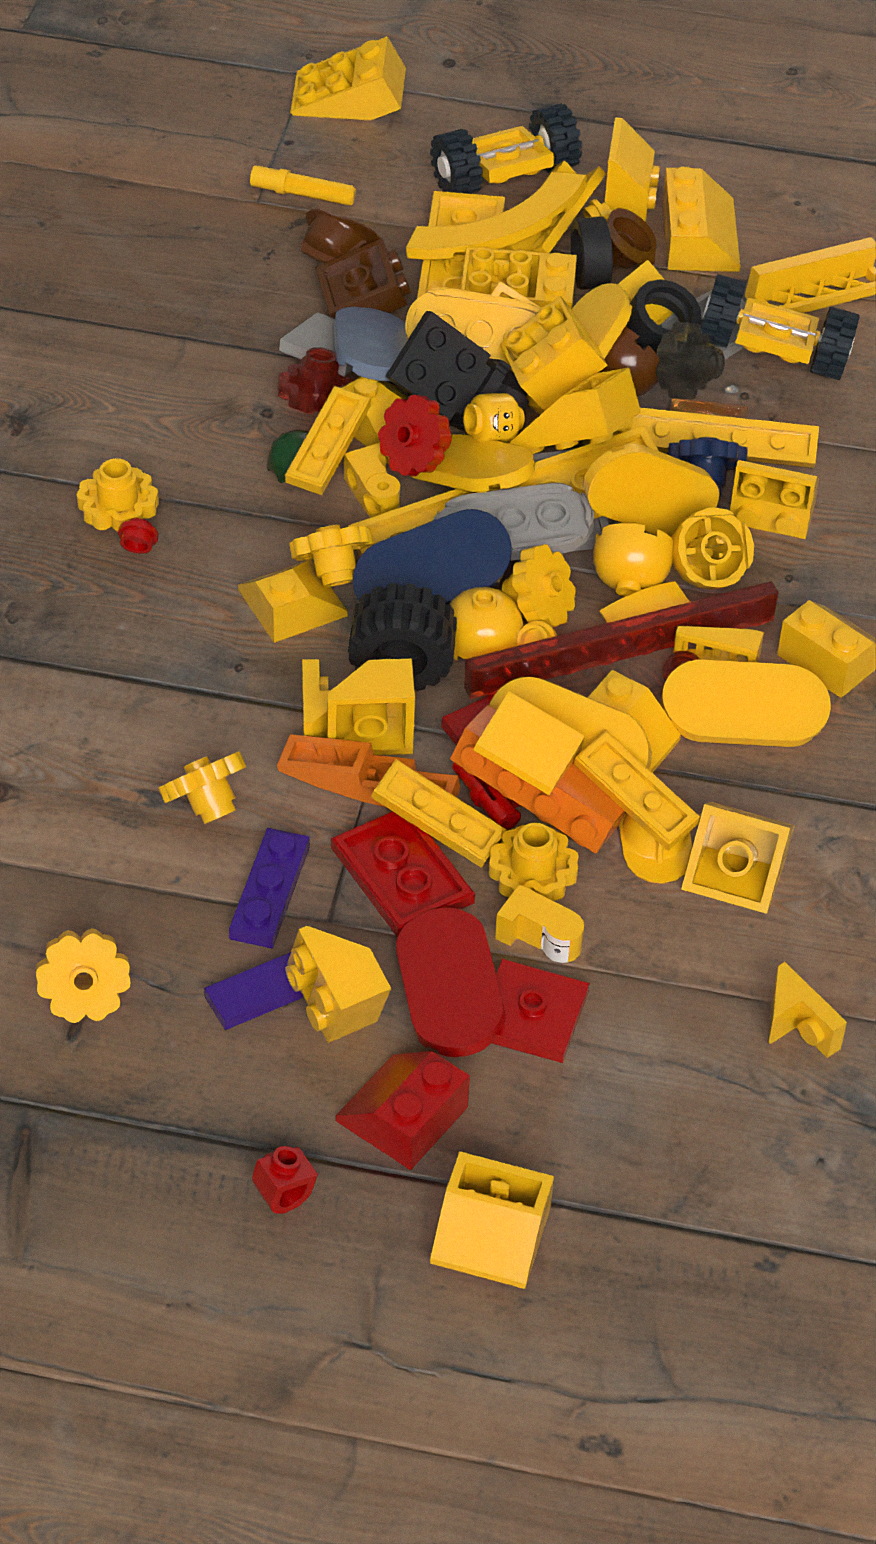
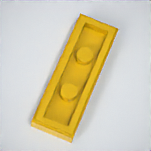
(328, 440)
(637, 790)
(438, 813)

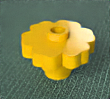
(117, 495)
(332, 551)
(541, 586)
(206, 786)
(534, 858)
(82, 995)

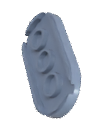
(368, 340)

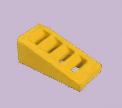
(727, 643)

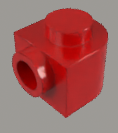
(284, 1178)

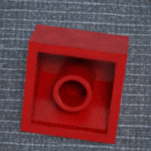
(408, 1105)

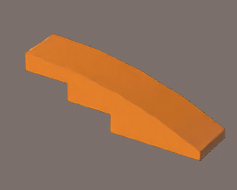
(346, 767)

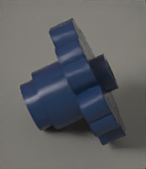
(711, 455)

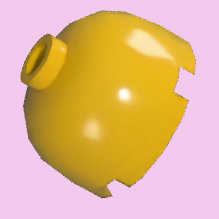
(712, 549)
(631, 558)
(485, 622)

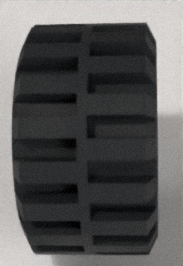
(405, 625)

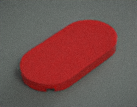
(450, 982)

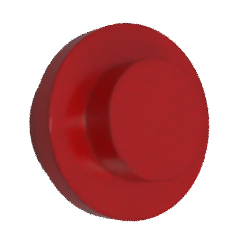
(137, 535)

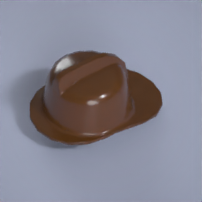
(333, 236)
(631, 239)

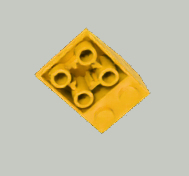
(352, 84)
(531, 274)
(587, 411)

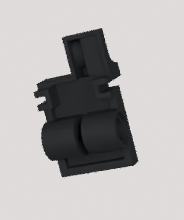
(450, 369)

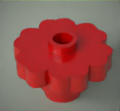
(414, 435)

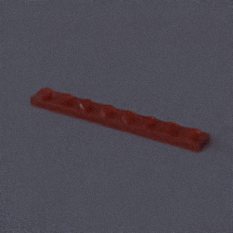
(617, 639)

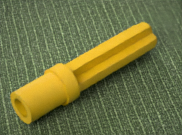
(284, 182)

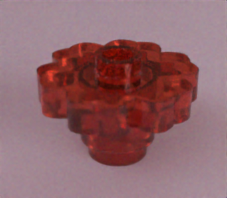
(311, 381)

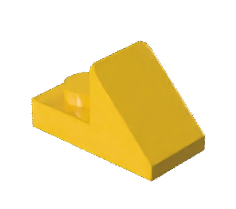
(314, 699)
(803, 1008)

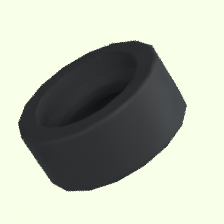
(594, 252)
(668, 295)

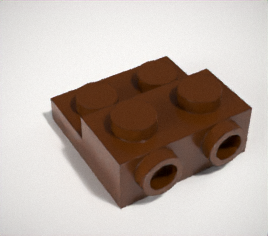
(364, 280)

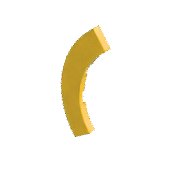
(507, 228)

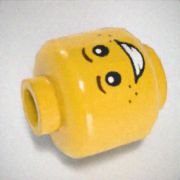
(493, 417)

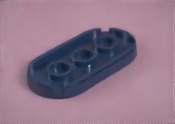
(443, 555)

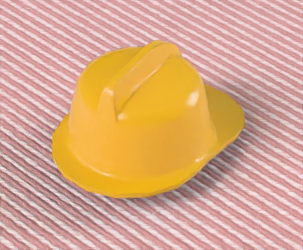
(649, 858)

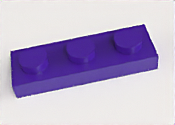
(269, 888)

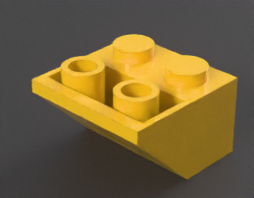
(552, 353)
(773, 499)
(338, 982)
(492, 1220)

